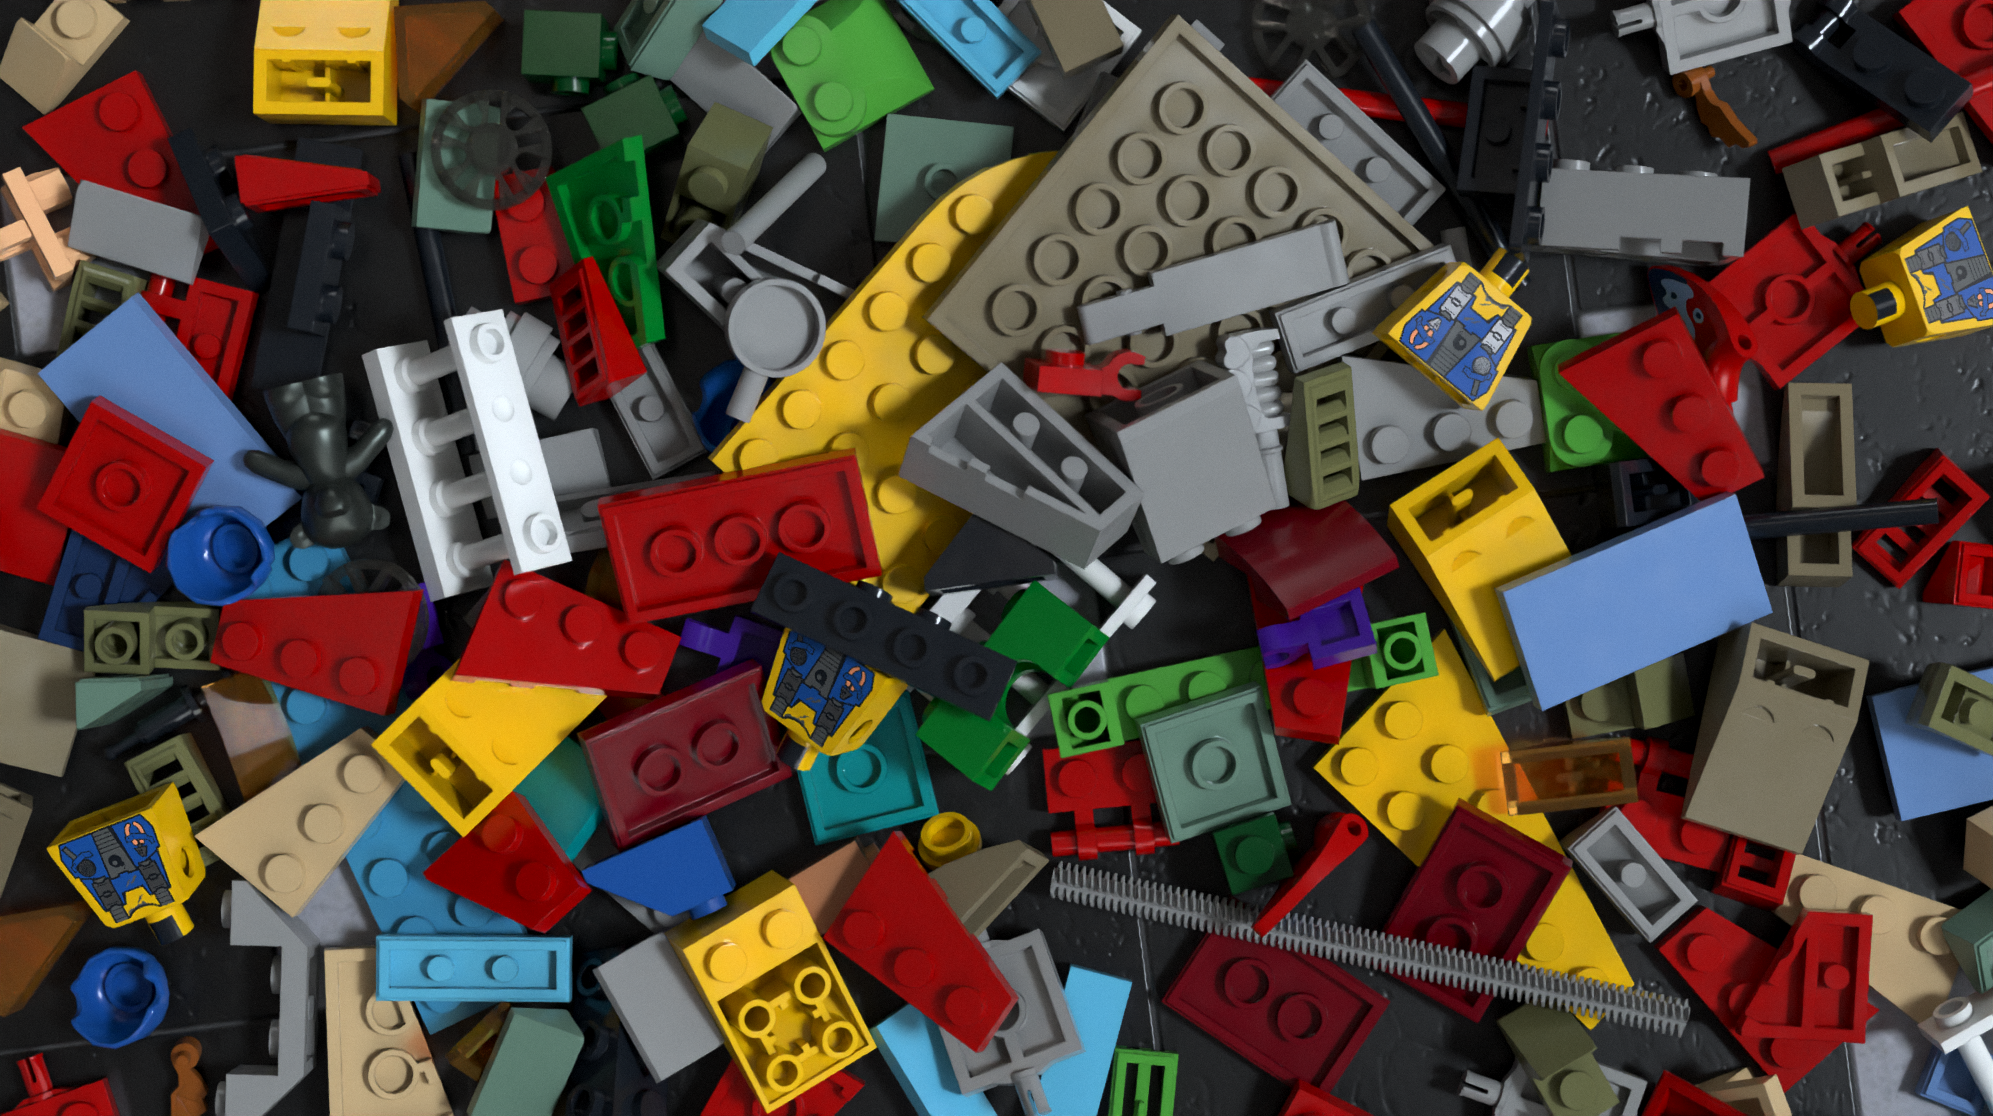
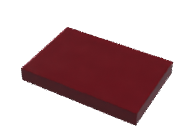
(684, 755)
(1475, 893)
(1276, 1006)

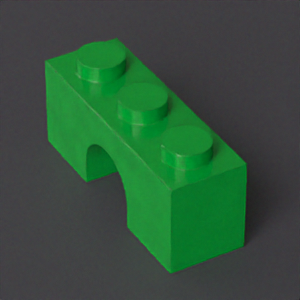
(1043, 638)

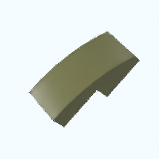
(149, 636)

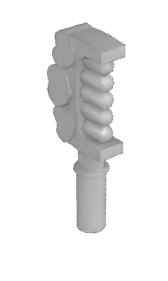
(1250, 359)

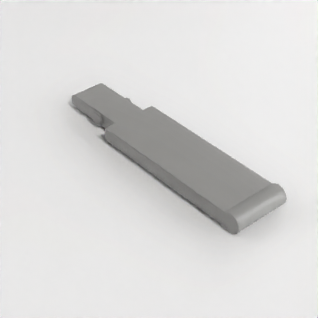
(1222, 285)

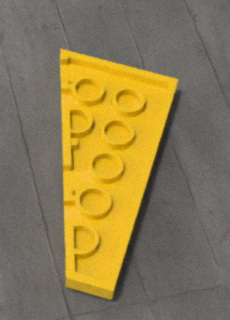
(1410, 764)

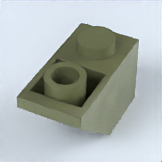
(717, 171)

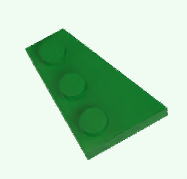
(609, 217)

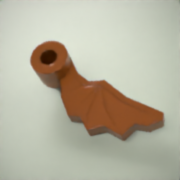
(1712, 111)
(190, 1094)

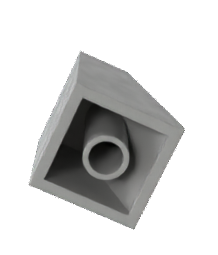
(1191, 457)

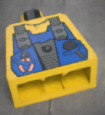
(1928, 283)
(1462, 327)
(824, 700)
(135, 862)

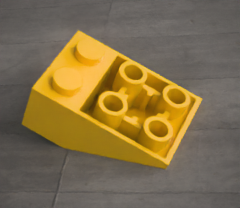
(326, 62)
(1475, 533)
(478, 741)
(772, 990)

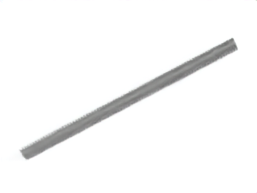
(1362, 946)

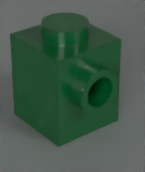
(568, 50)
(636, 109)
(1255, 852)

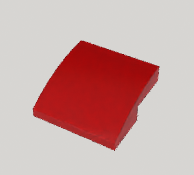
(29, 539)

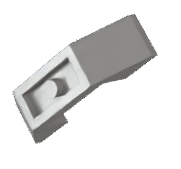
(295, 976)

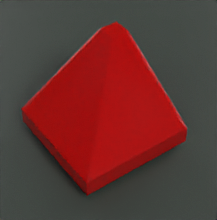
(1963, 576)

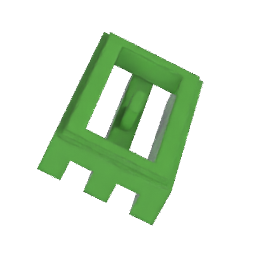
(1144, 1058)

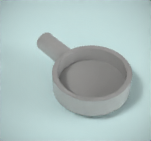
(773, 332)

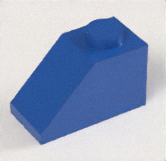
(669, 872)

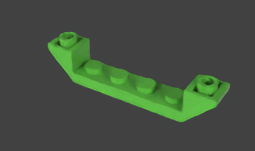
(1105, 710)

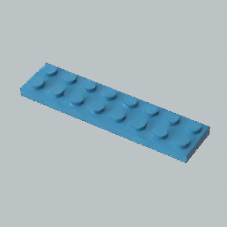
(408, 830)

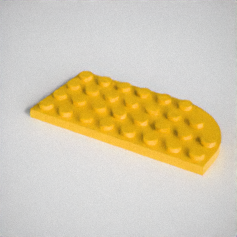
(888, 377)

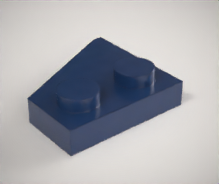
(92, 578)

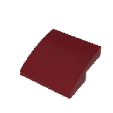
(1308, 555)

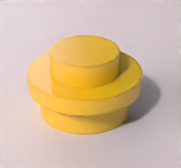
(947, 839)

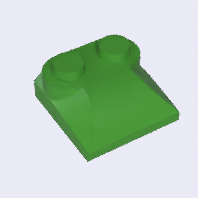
(848, 68)
(1573, 427)

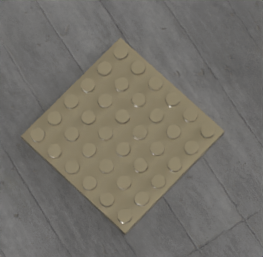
(1156, 175)

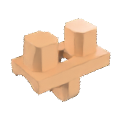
(30, 201)

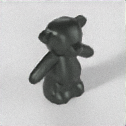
(313, 423)

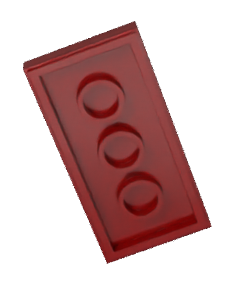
(719, 534)

